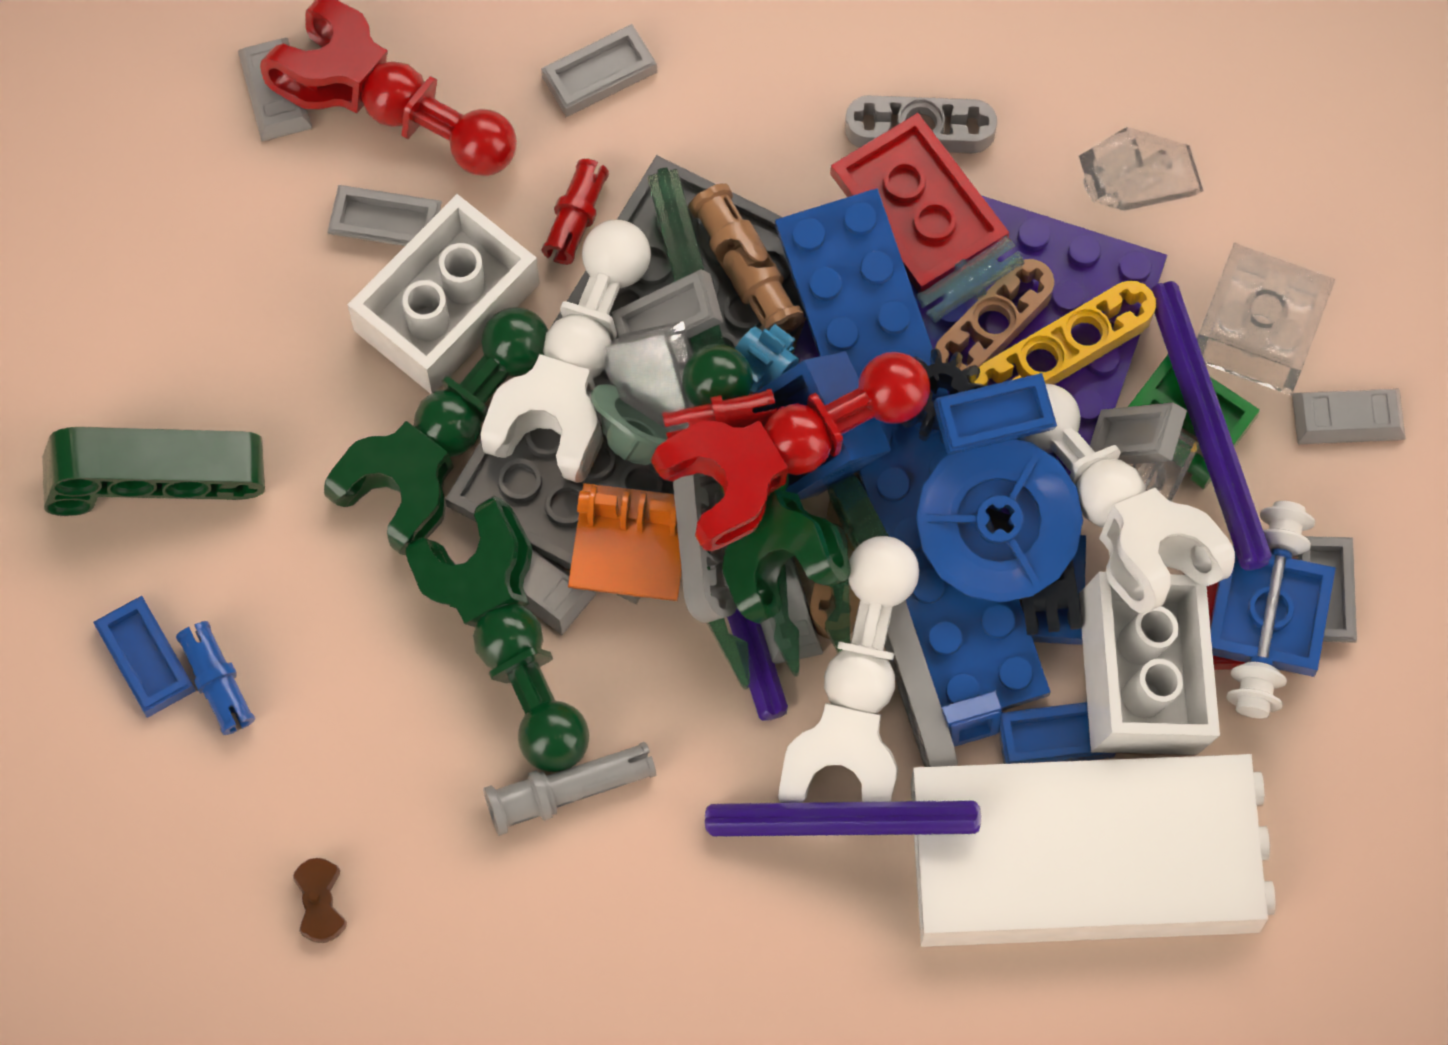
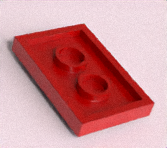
(926, 197)

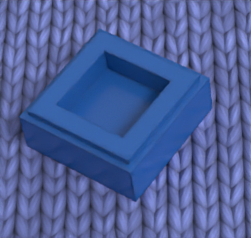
(973, 718)

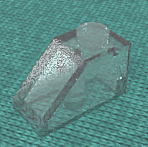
(1139, 170)
(649, 370)

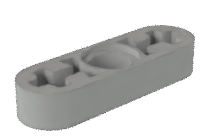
(936, 108)
(693, 497)

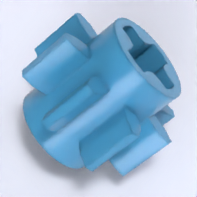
(767, 354)

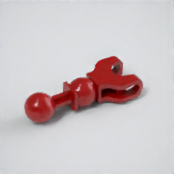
(355, 73)
(793, 441)

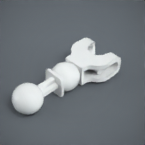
(561, 382)
(1138, 525)
(858, 681)

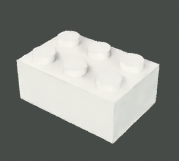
(441, 292)
(1149, 671)

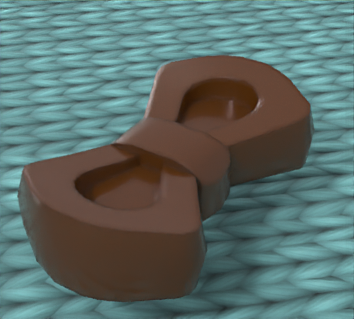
(321, 920)

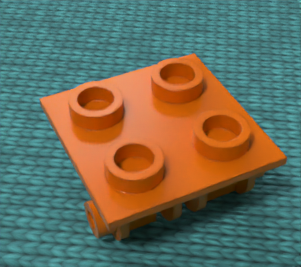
(626, 543)

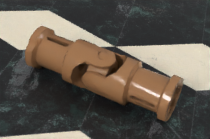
(745, 259)

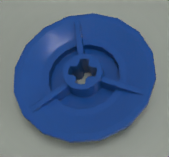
(1043, 520)

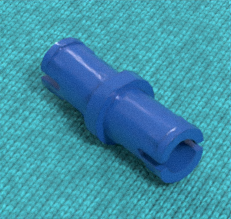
(215, 677)

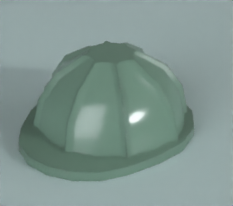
(626, 429)

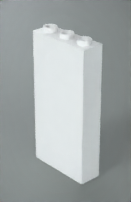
(1095, 851)

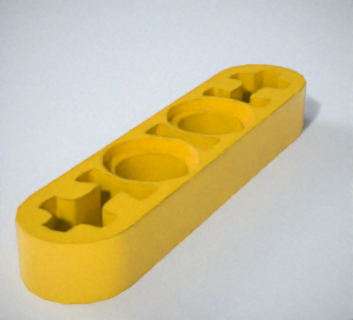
(1059, 341)

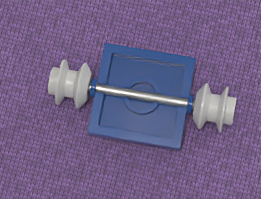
(1272, 613)

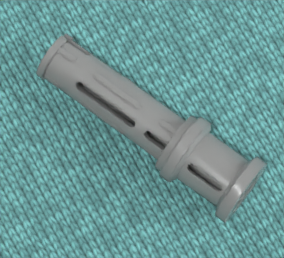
(543, 794)

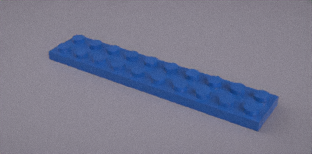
(865, 305)

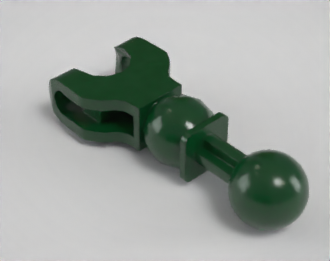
(445, 426)
(786, 529)
(506, 634)

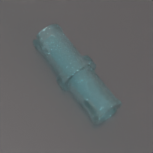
(970, 279)

